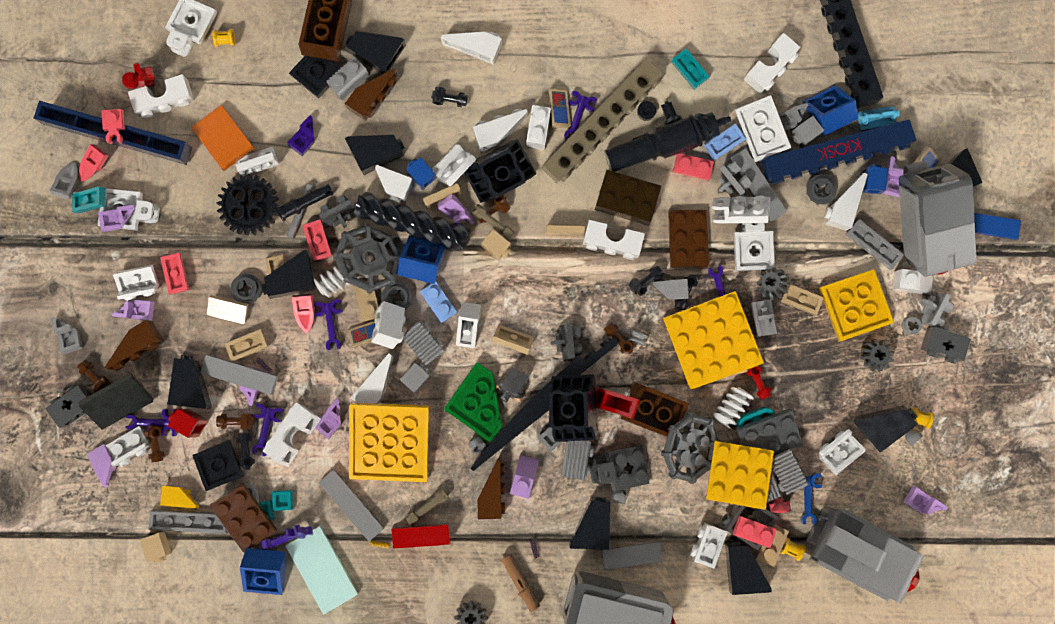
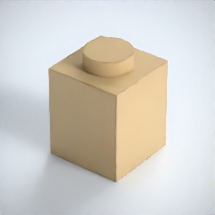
(496, 245)
(155, 547)

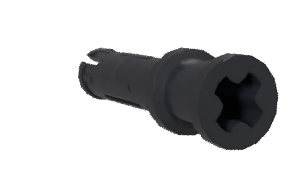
(296, 205)

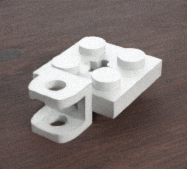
(184, 34)
(143, 209)
(741, 209)
(753, 236)

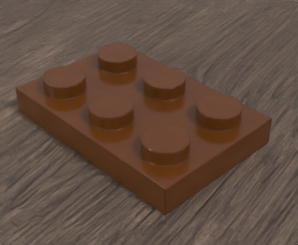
(688, 238)
(243, 517)

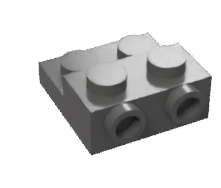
(759, 515)

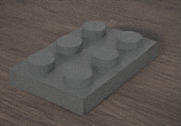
(773, 432)

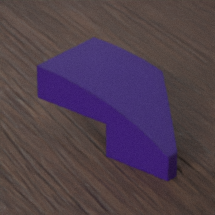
(303, 137)

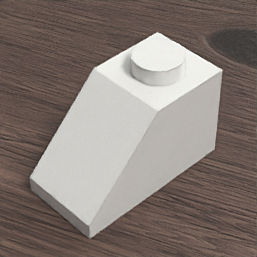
(395, 184)
(912, 282)
(468, 324)

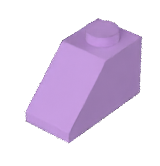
(524, 476)

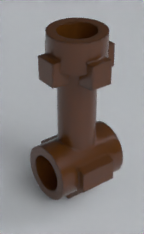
(501, 204)
(626, 347)
(99, 383)
(246, 421)
(153, 433)

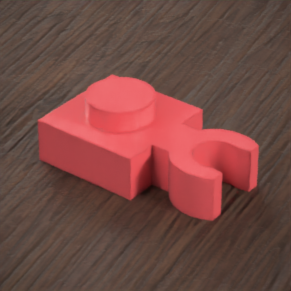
(113, 122)

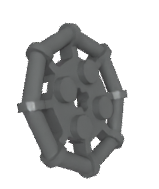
(361, 265)
(678, 443)

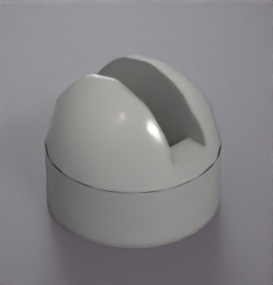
(913, 436)
(477, 444)
(619, 496)

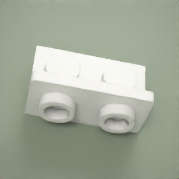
(257, 161)
(453, 165)
(128, 446)

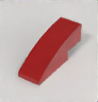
(616, 403)
(421, 536)

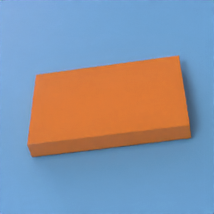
(222, 138)

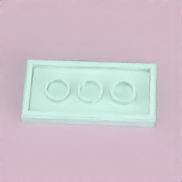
(322, 570)

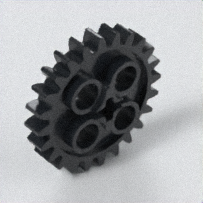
(230, 204)

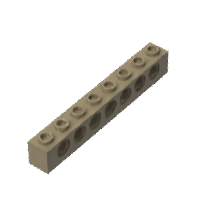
(645, 71)

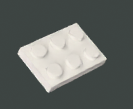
(763, 129)

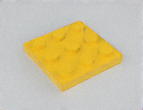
(856, 305)
(740, 475)

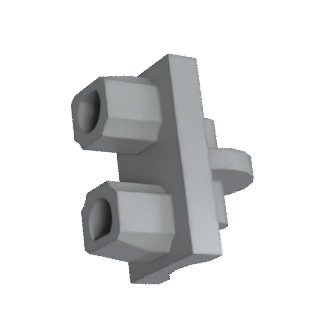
(729, 171)
(934, 308)
(763, 318)

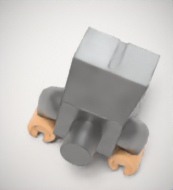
(512, 385)

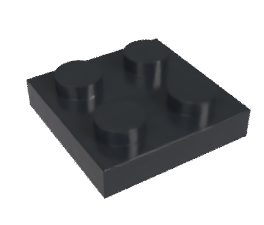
(314, 73)
(218, 465)

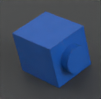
(420, 173)
(876, 179)

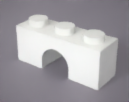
(782, 51)
(177, 94)
(596, 237)
(280, 445)

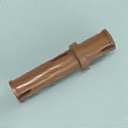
(521, 584)

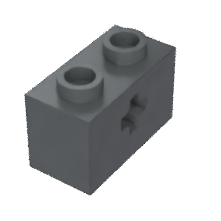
(956, 344)
(59, 407)

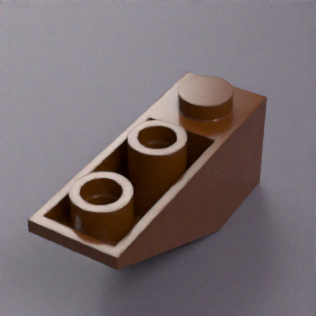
(367, 96)
(136, 341)
(489, 500)

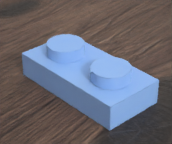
(725, 142)
(438, 302)

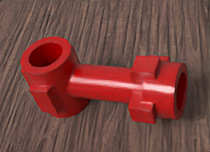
(755, 372)

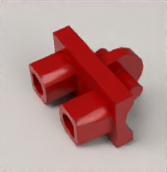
(140, 77)

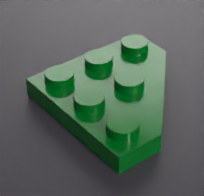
(477, 403)

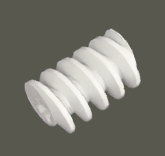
(332, 281)
(732, 406)

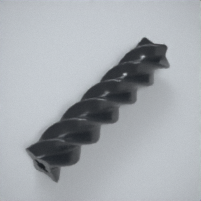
(417, 223)

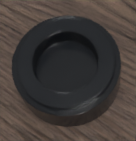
(646, 111)

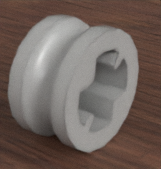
(905, 327)
(638, 338)

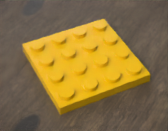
(713, 340)
(388, 442)

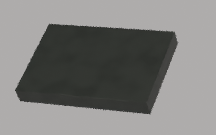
(116, 401)

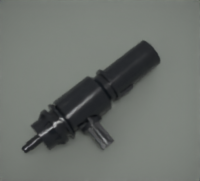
(667, 140)

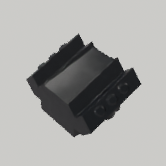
(500, 171)
(573, 408)

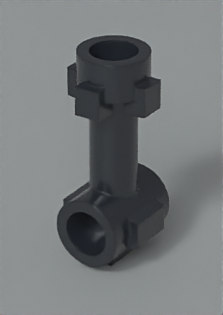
(440, 96)
(639, 287)
(682, 303)
(247, 461)

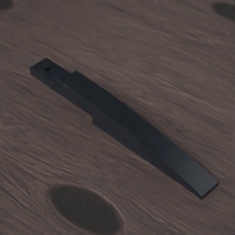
(539, 403)

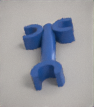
(808, 498)

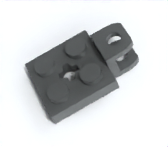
(614, 472)

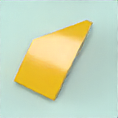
(177, 497)

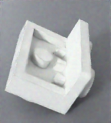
(136, 282)
(841, 451)
(708, 545)

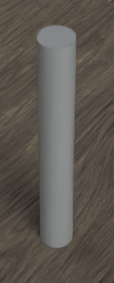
(297, 217)

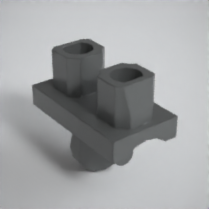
(337, 214)
(565, 342)

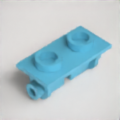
(877, 117)

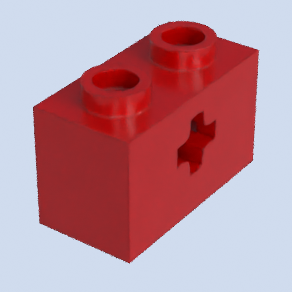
(187, 422)

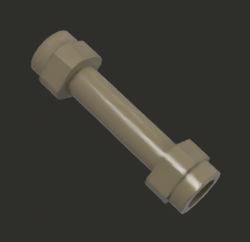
(480, 212)
(413, 517)

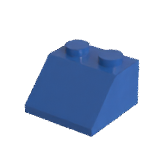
(832, 109)
(421, 260)
(263, 571)

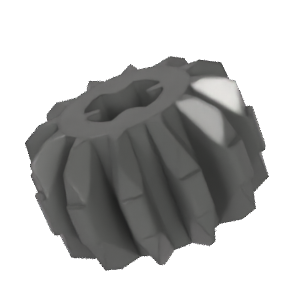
(780, 284)
(878, 362)
(471, 610)

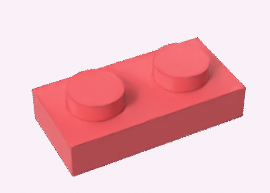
(693, 166)
(317, 240)
(174, 273)
(754, 531)

